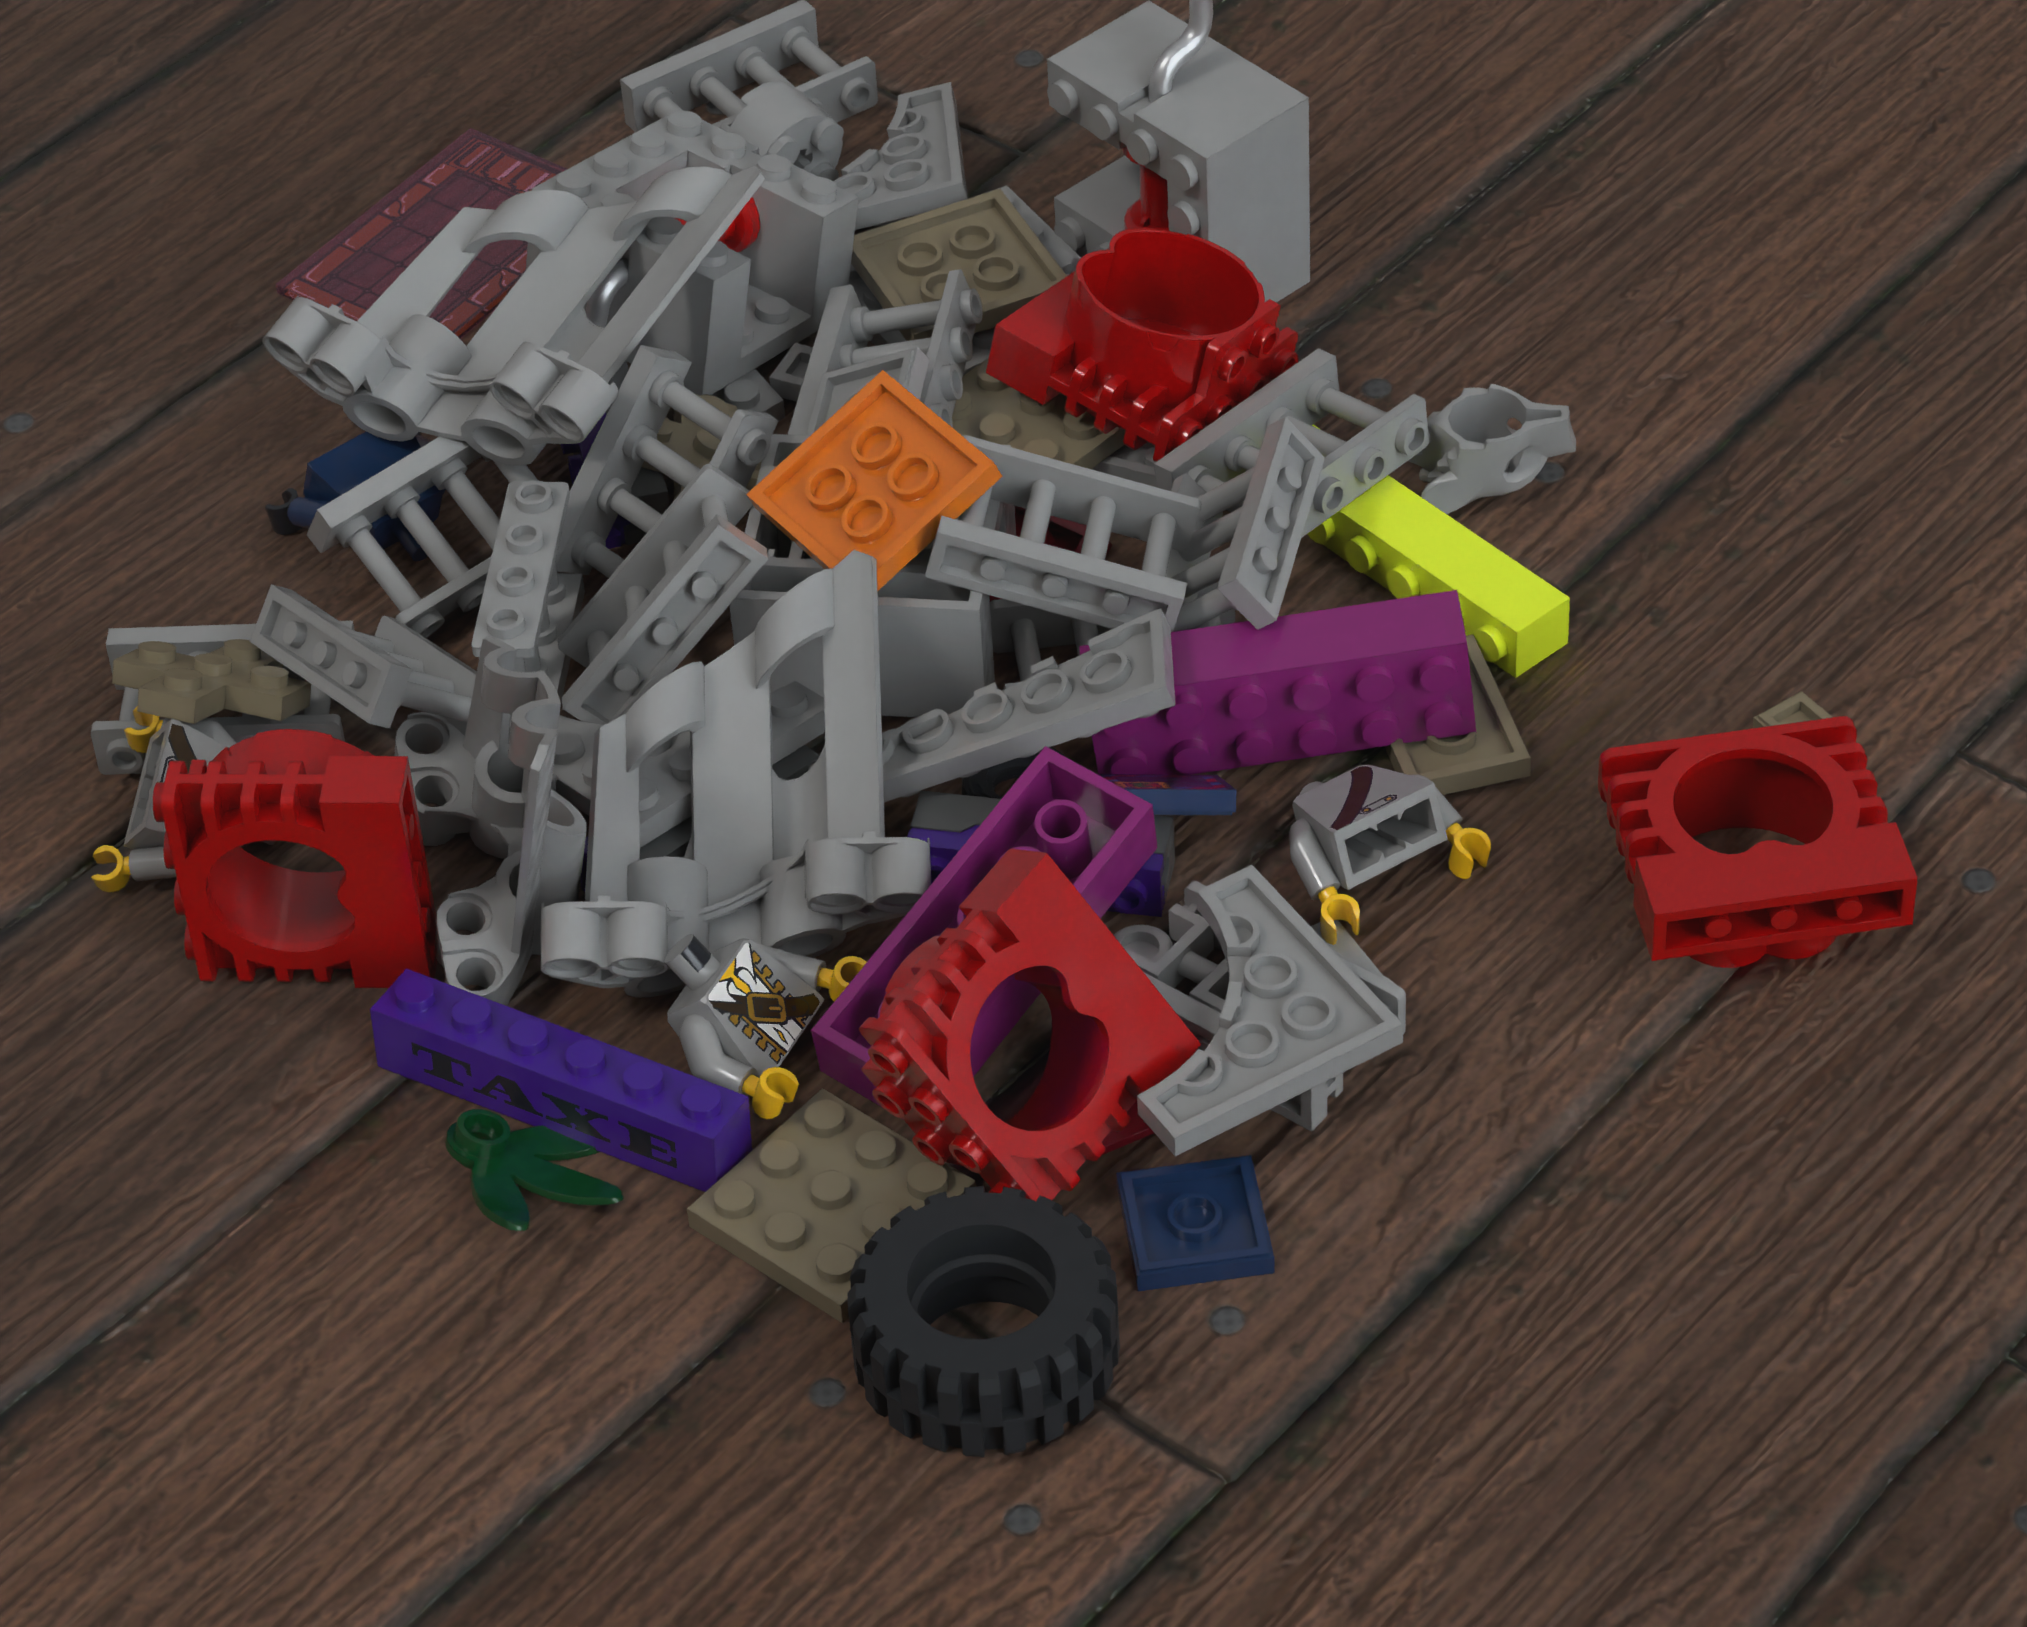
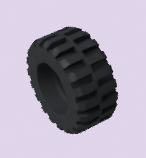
(991, 1388)

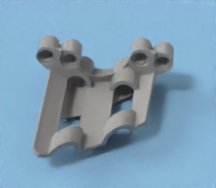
(538, 360)
(511, 811)
(765, 853)

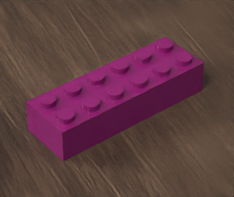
(1303, 689)
(1055, 807)

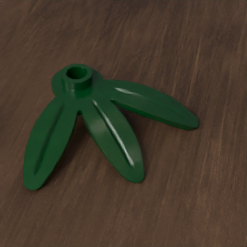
(502, 1158)

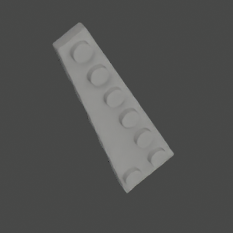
(1116, 681)

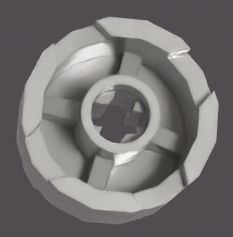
(791, 126)

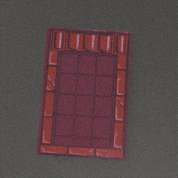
(390, 235)

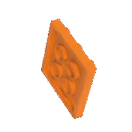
(874, 480)

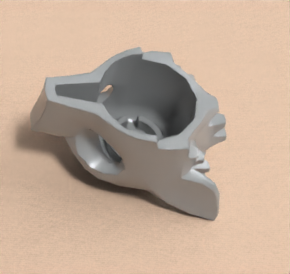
(1479, 455)

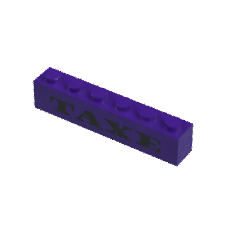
(560, 1080)

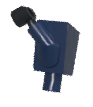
(345, 469)

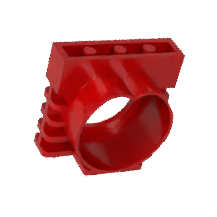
(1147, 338)
(1776, 895)
(261, 915)
(1106, 1039)

